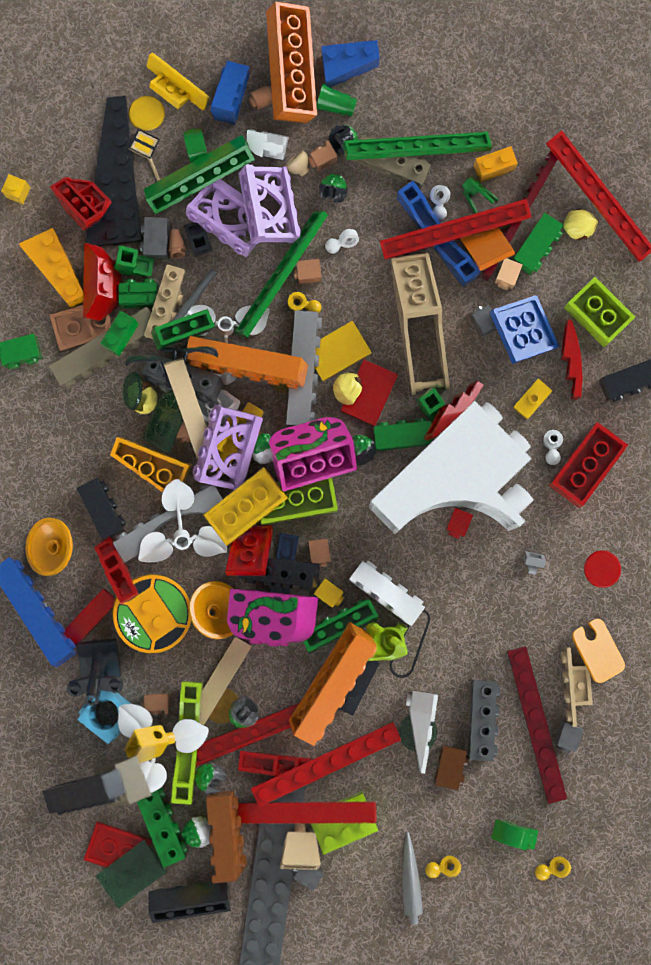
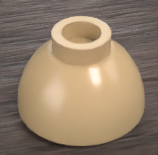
(298, 164)

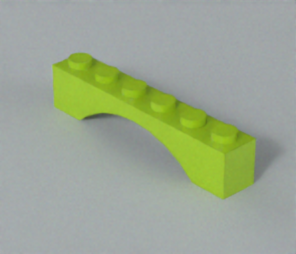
(186, 762)

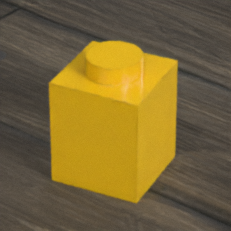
(16, 189)
(329, 593)

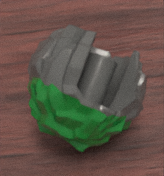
(243, 712)
(208, 777)

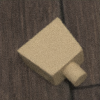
(300, 849)

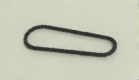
(418, 651)

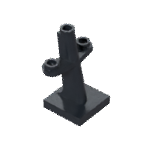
(98, 669)

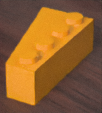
(53, 262)
(150, 464)

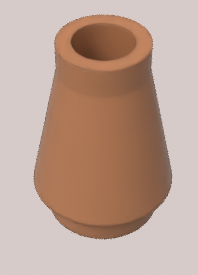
(176, 245)

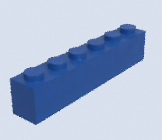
(34, 613)

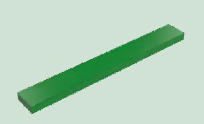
(416, 145)
(280, 274)

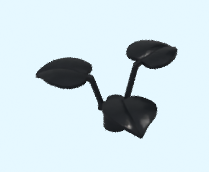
(148, 358)

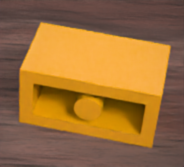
(495, 164)

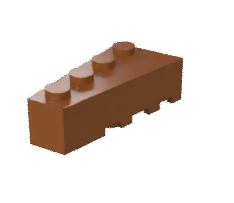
(225, 837)

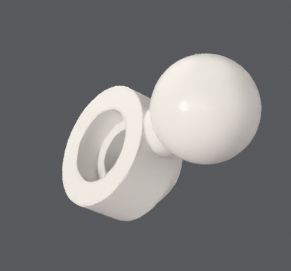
(440, 211)
(347, 239)
(552, 456)

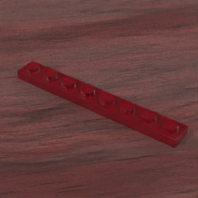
(533, 190)
(537, 725)

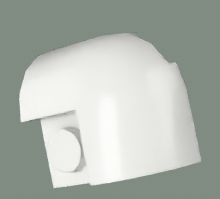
(267, 144)

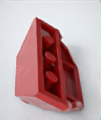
(81, 200)
(100, 283)

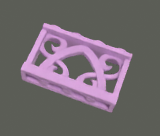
(281, 193)
(226, 233)
(209, 448)

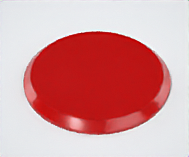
(602, 569)

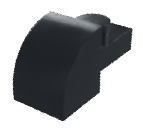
(198, 239)

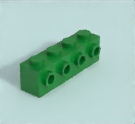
(332, 628)
(162, 828)

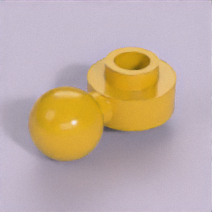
(313, 305)
(433, 869)
(543, 871)

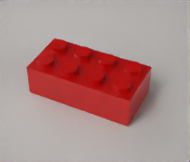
(588, 465)

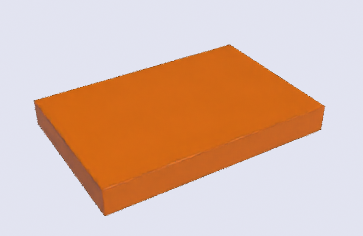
(487, 248)

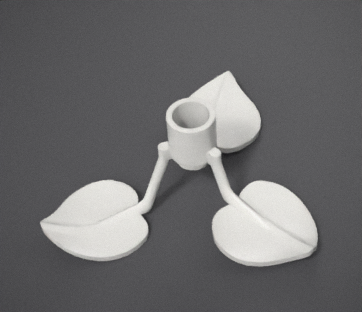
(226, 328)
(157, 548)
(187, 732)

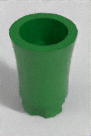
(335, 101)

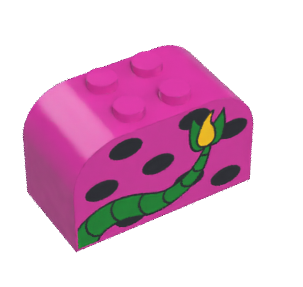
(312, 452)
(271, 616)

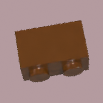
(451, 767)

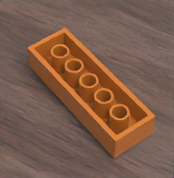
(291, 62)
(249, 362)
(332, 684)

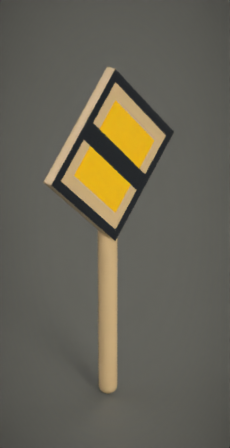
(145, 145)

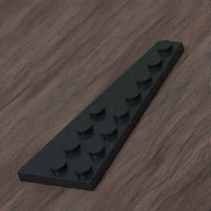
(116, 180)

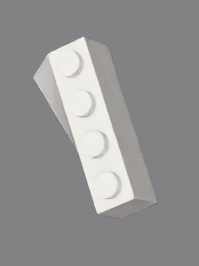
(386, 593)

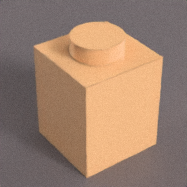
(508, 274)

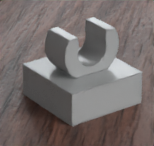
(534, 561)

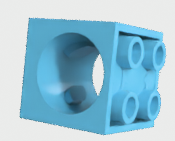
(88, 717)

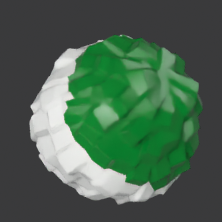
(262, 449)
(197, 832)

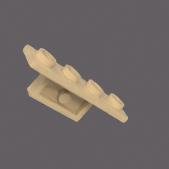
(167, 299)
(578, 686)

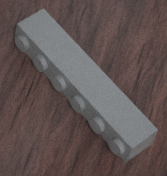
(304, 346)

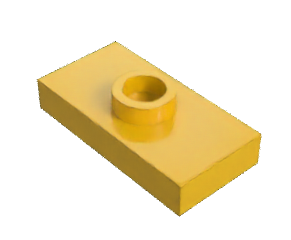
(532, 399)

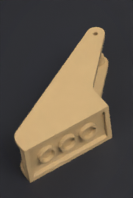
(418, 297)

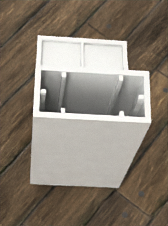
(461, 470)

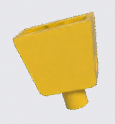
(148, 743)

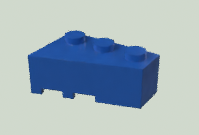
(348, 60)
(230, 92)

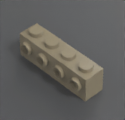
(400, 168)

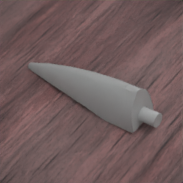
(411, 883)

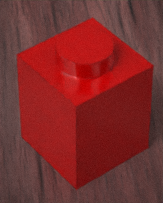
(458, 523)

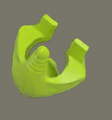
(389, 641)

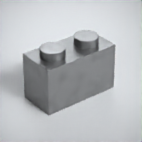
(155, 238)

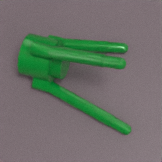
(473, 187)

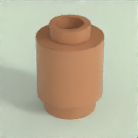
(261, 97)

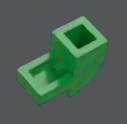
(194, 144)
(129, 263)
(430, 403)
(514, 835)

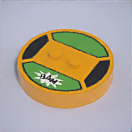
(154, 617)

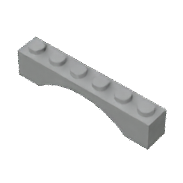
(129, 544)

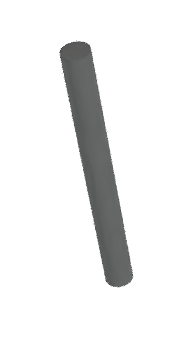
(195, 295)

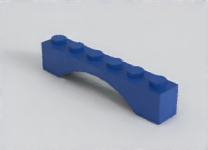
(452, 255)

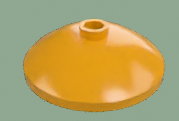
(48, 546)
(213, 597)

